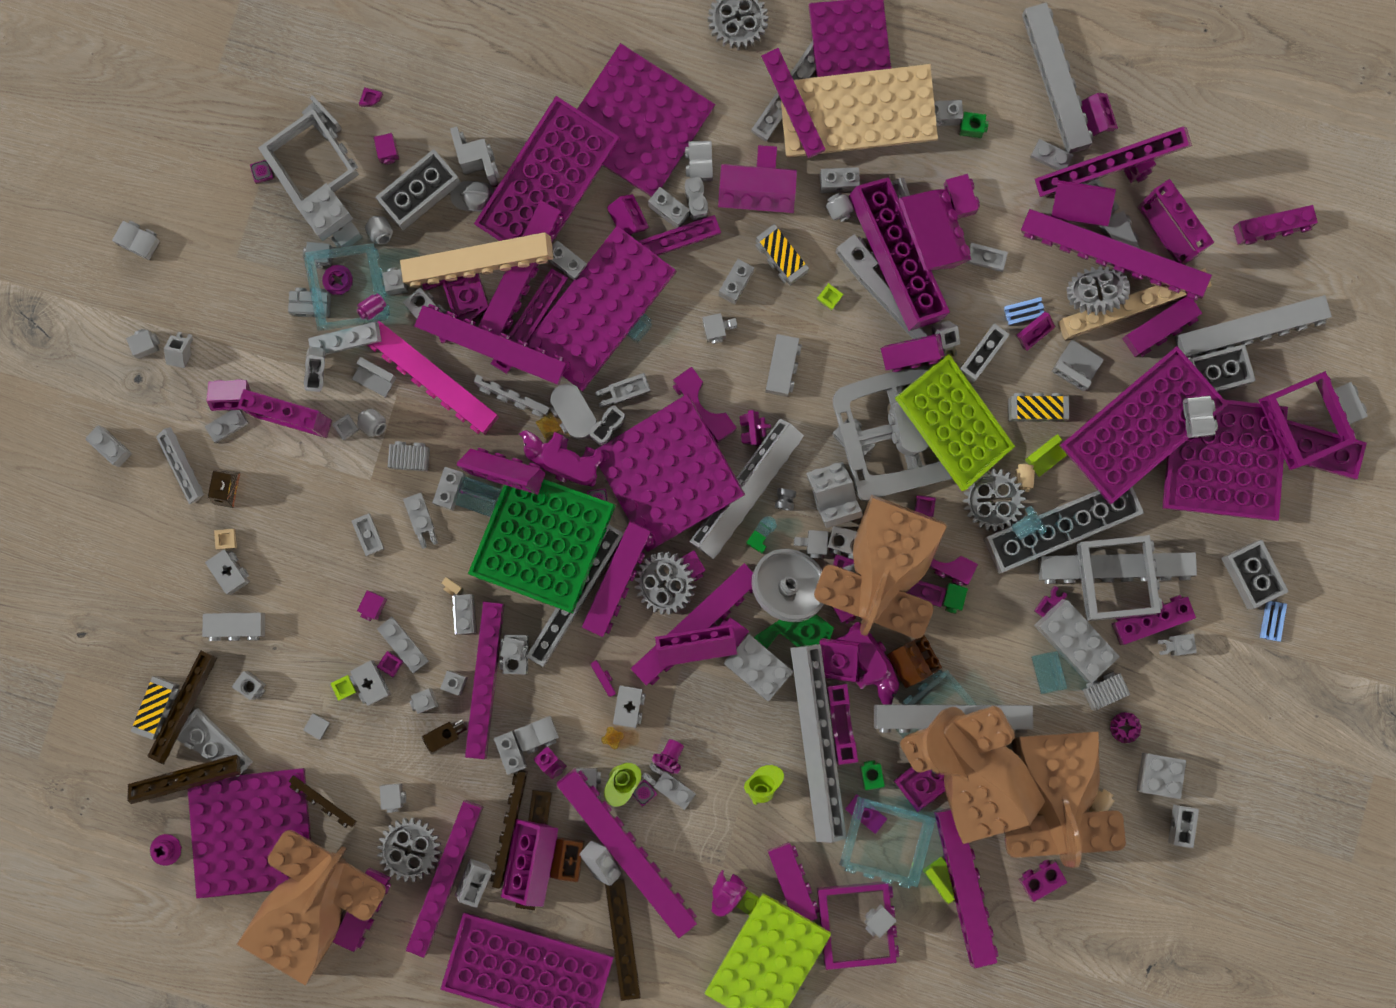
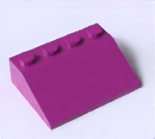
(935, 230)

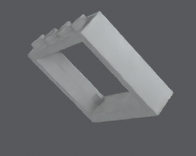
(292, 131)
(1088, 583)

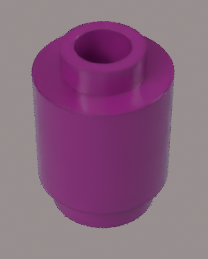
(371, 306)

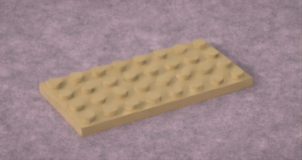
(867, 109)

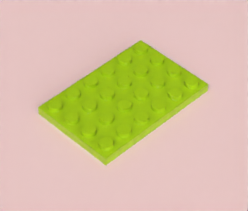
(955, 422)
(768, 958)

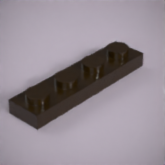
(328, 807)

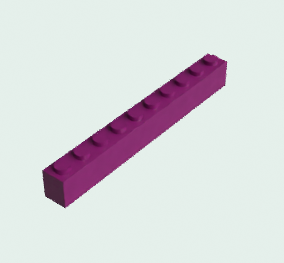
(1115, 253)
(626, 852)

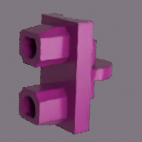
(757, 428)

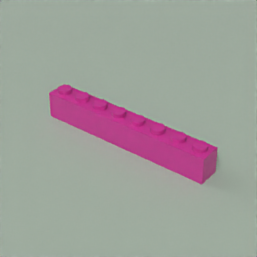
(434, 380)

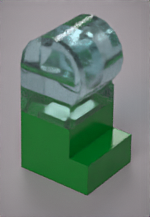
(765, 527)

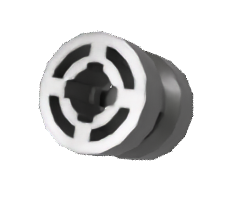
(785, 499)

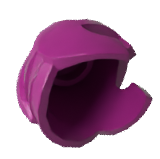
(727, 894)

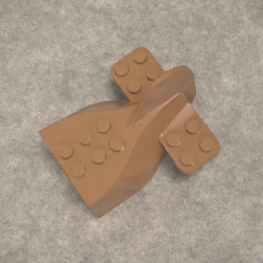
(889, 558)
(982, 777)
(1068, 778)
(306, 910)

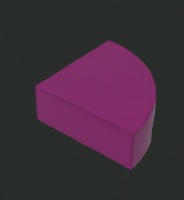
(370, 97)

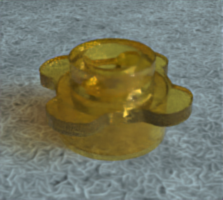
(617, 737)

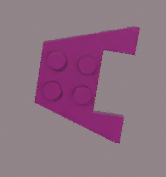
(464, 296)

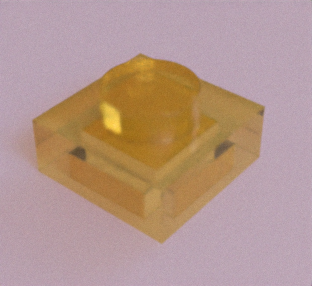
(548, 425)

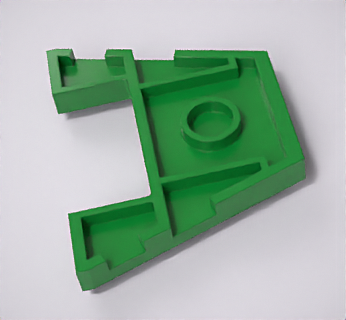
(799, 633)

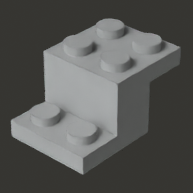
(475, 156)
(834, 494)

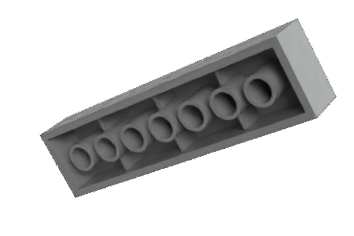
(1063, 527)

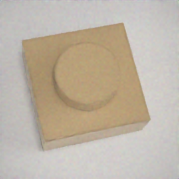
(225, 539)
(451, 587)

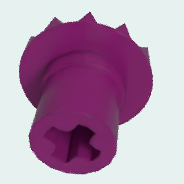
(669, 757)
(165, 849)

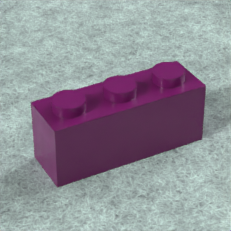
(912, 352)

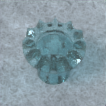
(1029, 524)

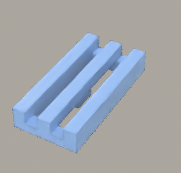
(1040, 307)
(1283, 607)

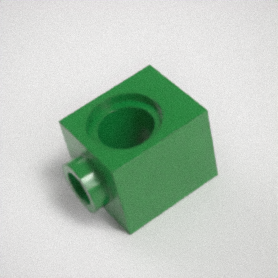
(967, 130)
(954, 598)
(878, 782)

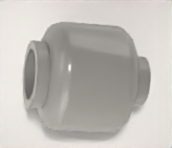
(839, 207)
(378, 230)
(371, 422)

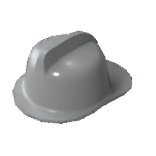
(471, 195)

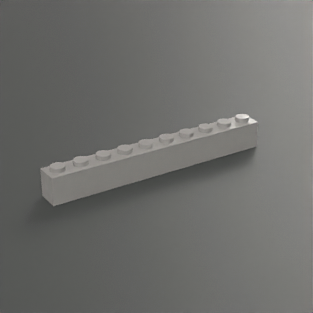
(818, 743)

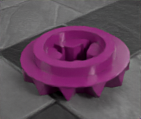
(328, 279)
(1119, 734)

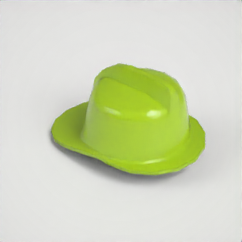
(764, 783)
(622, 784)

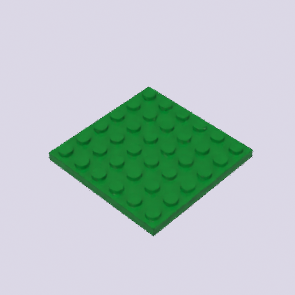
(542, 543)

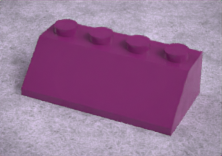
(757, 188)
(501, 470)
(529, 863)

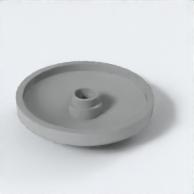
(786, 585)

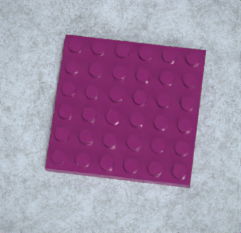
(648, 113)
(1231, 471)
(669, 472)
(237, 827)

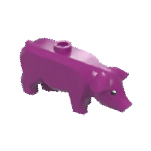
(562, 462)
(874, 664)

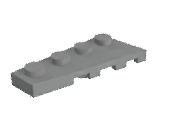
(504, 395)
(207, 739)

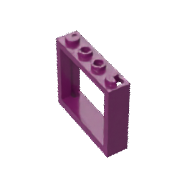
(1184, 218)
(285, 413)
(1282, 431)
(824, 922)

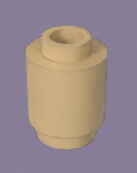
(1025, 475)
(1102, 801)

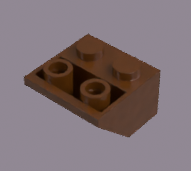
(914, 661)
(567, 859)

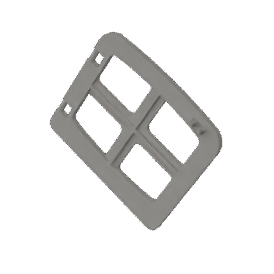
(917, 474)

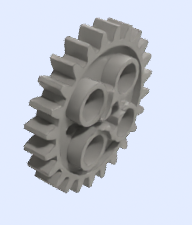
(743, 34)
(1112, 288)
(995, 517)
(653, 594)
(415, 832)

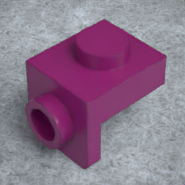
(550, 763)

